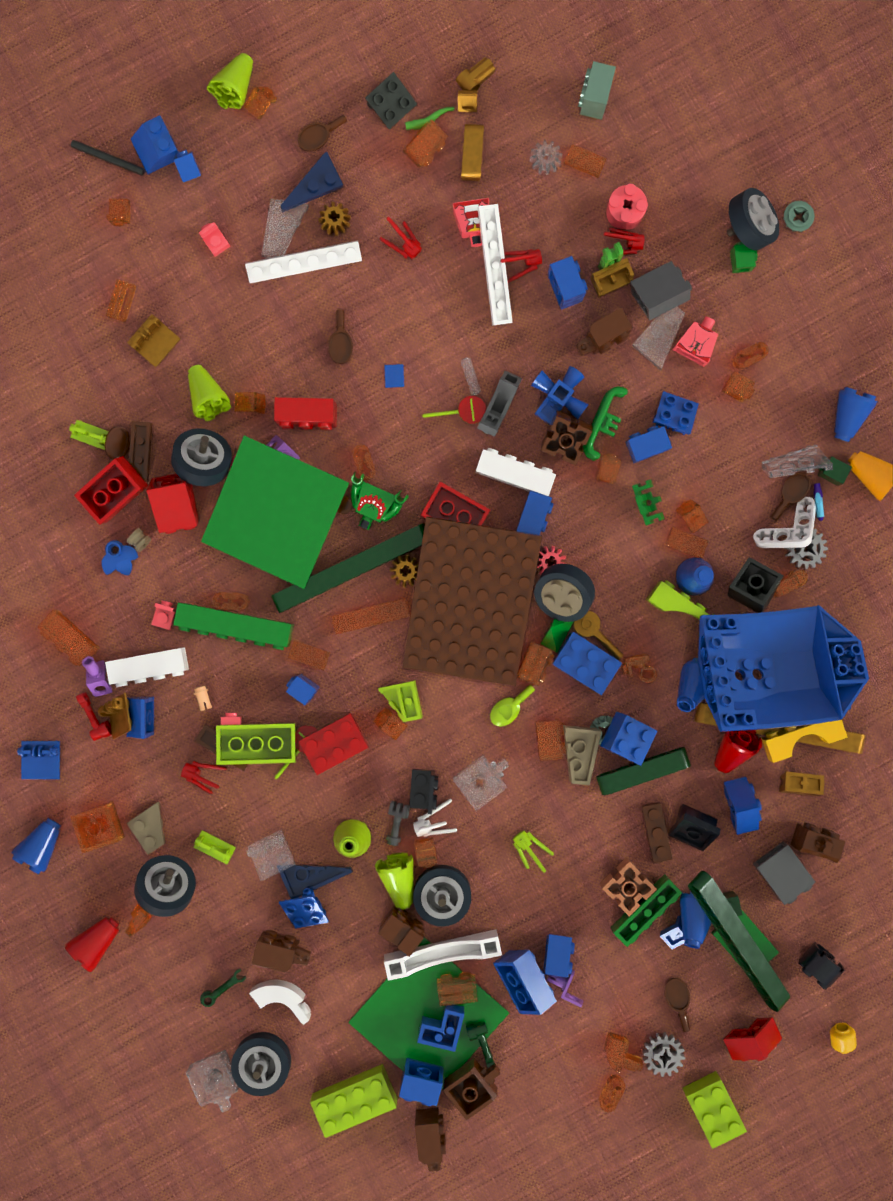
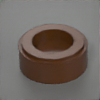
(346, 505)

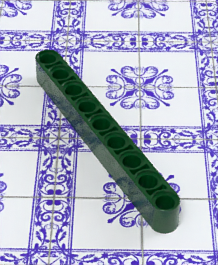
(350, 568)
(739, 941)

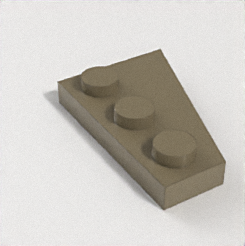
(581, 752)

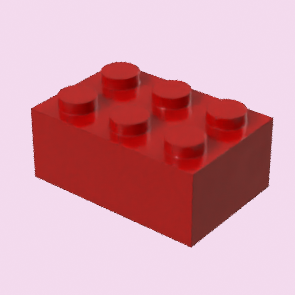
(305, 413)
(111, 490)
(454, 506)
(333, 743)

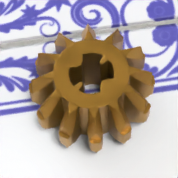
(327, 219)
(401, 565)

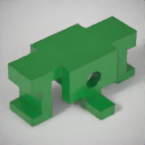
(644, 508)

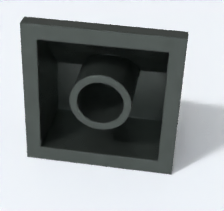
(754, 585)

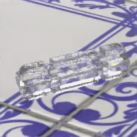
(470, 376)

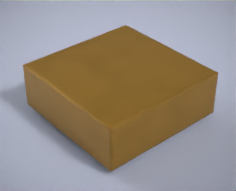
(467, 101)

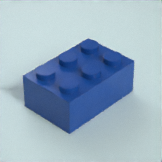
(586, 663)
(525, 982)

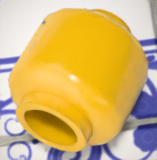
(843, 1038)

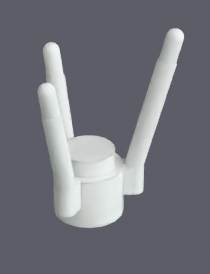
(424, 828)

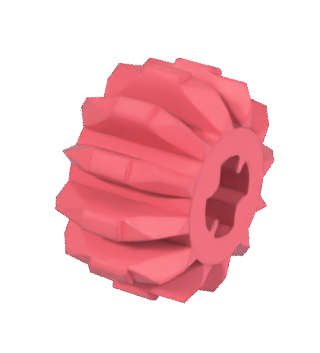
(547, 555)

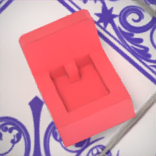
(231, 719)

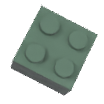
(596, 90)

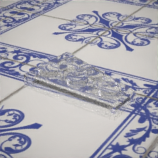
(280, 228)
(659, 336)
(803, 459)

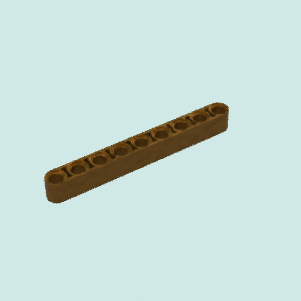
(853, 743)

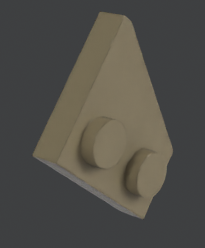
(148, 828)

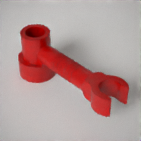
(99, 730)

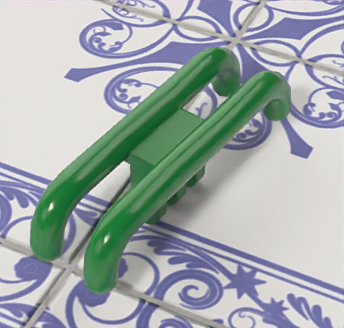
(603, 421)

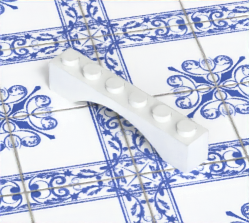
(473, 946)

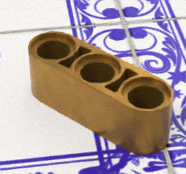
(472, 152)

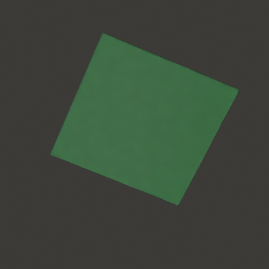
(274, 512)
(395, 1013)

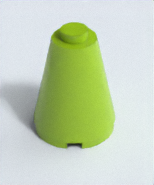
(398, 878)

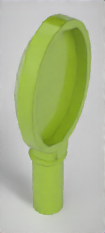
(507, 709)

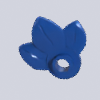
(121, 560)

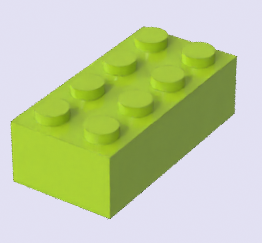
(255, 743)
(354, 1100)

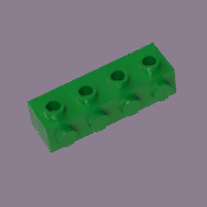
(630, 927)

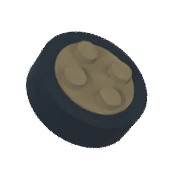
(564, 592)

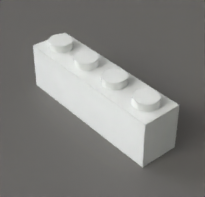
(515, 473)
(146, 666)

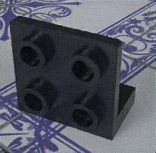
(422, 788)

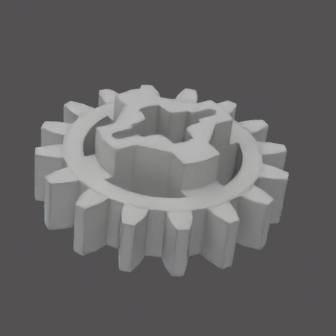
(811, 554)
(657, 1048)

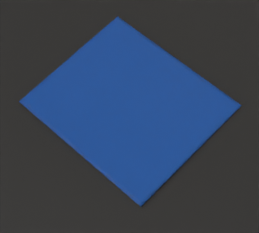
(394, 376)

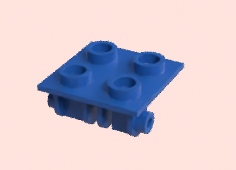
(676, 413)
(40, 759)
(304, 910)

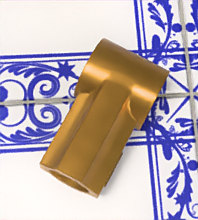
(472, 78)

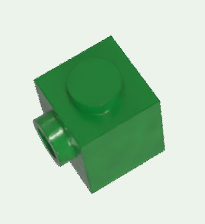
(742, 258)

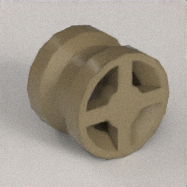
(138, 540)

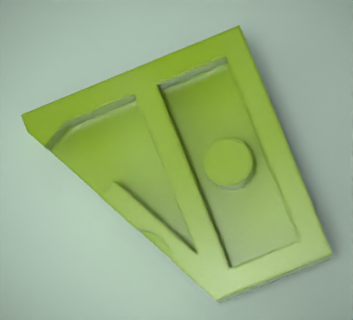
(403, 699)

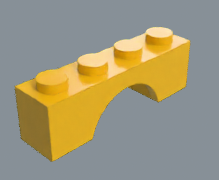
(780, 745)

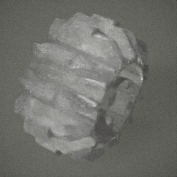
(540, 152)

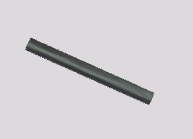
(107, 157)

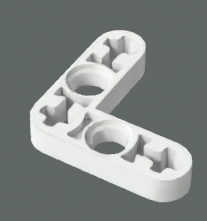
(793, 534)

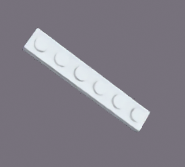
(303, 261)
(495, 270)

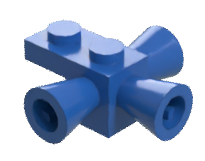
(559, 395)

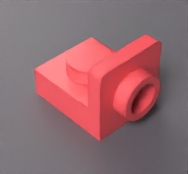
(214, 238)
(164, 615)

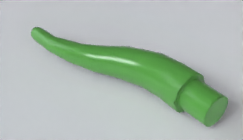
(418, 124)

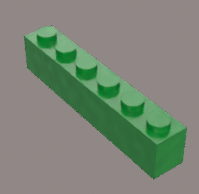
(233, 624)

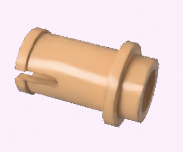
(202, 696)

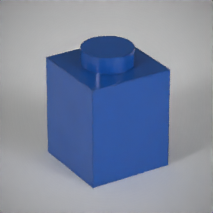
(187, 165)

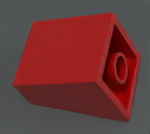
(172, 503)

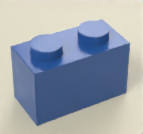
(648, 444)
(302, 688)
(557, 956)

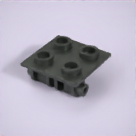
(390, 100)

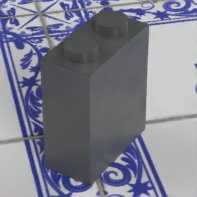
(660, 290)
(784, 873)

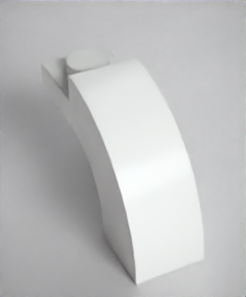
(284, 993)

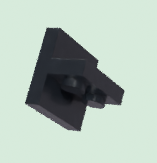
(694, 828)

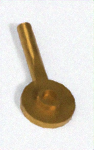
(590, 626)

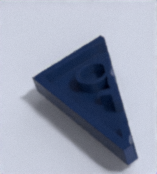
(317, 182)
(310, 876)

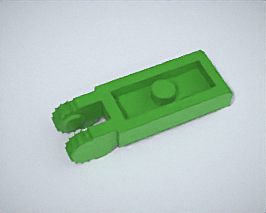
(611, 256)

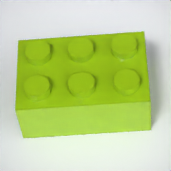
(714, 1109)

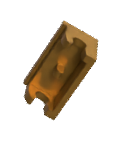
(612, 277)
(802, 784)

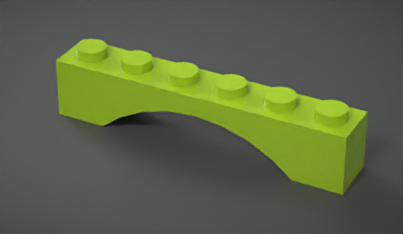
(667, 599)

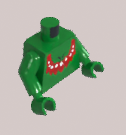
(374, 502)

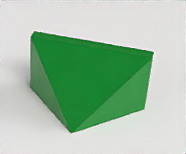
(556, 634)

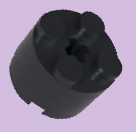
(821, 965)

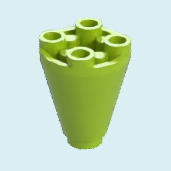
(232, 82)
(206, 394)
(354, 832)

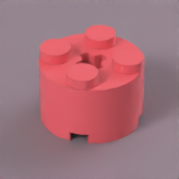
(630, 197)

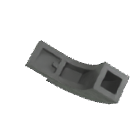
(499, 403)

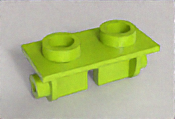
(88, 434)
(214, 847)

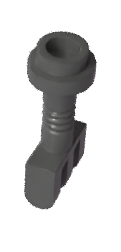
(398, 812)

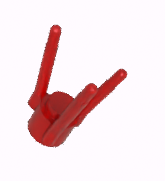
(634, 240)
(411, 247)
(531, 258)
(192, 773)

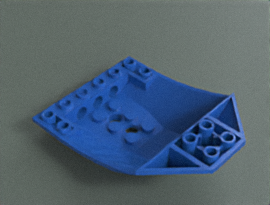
(806, 664)

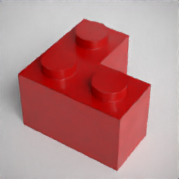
(753, 1042)

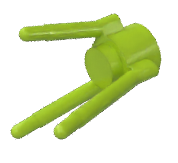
(522, 840)

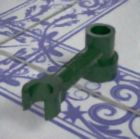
(220, 990)
(478, 1032)

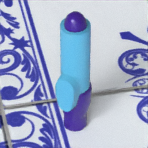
(818, 501)

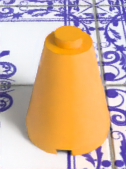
(873, 473)

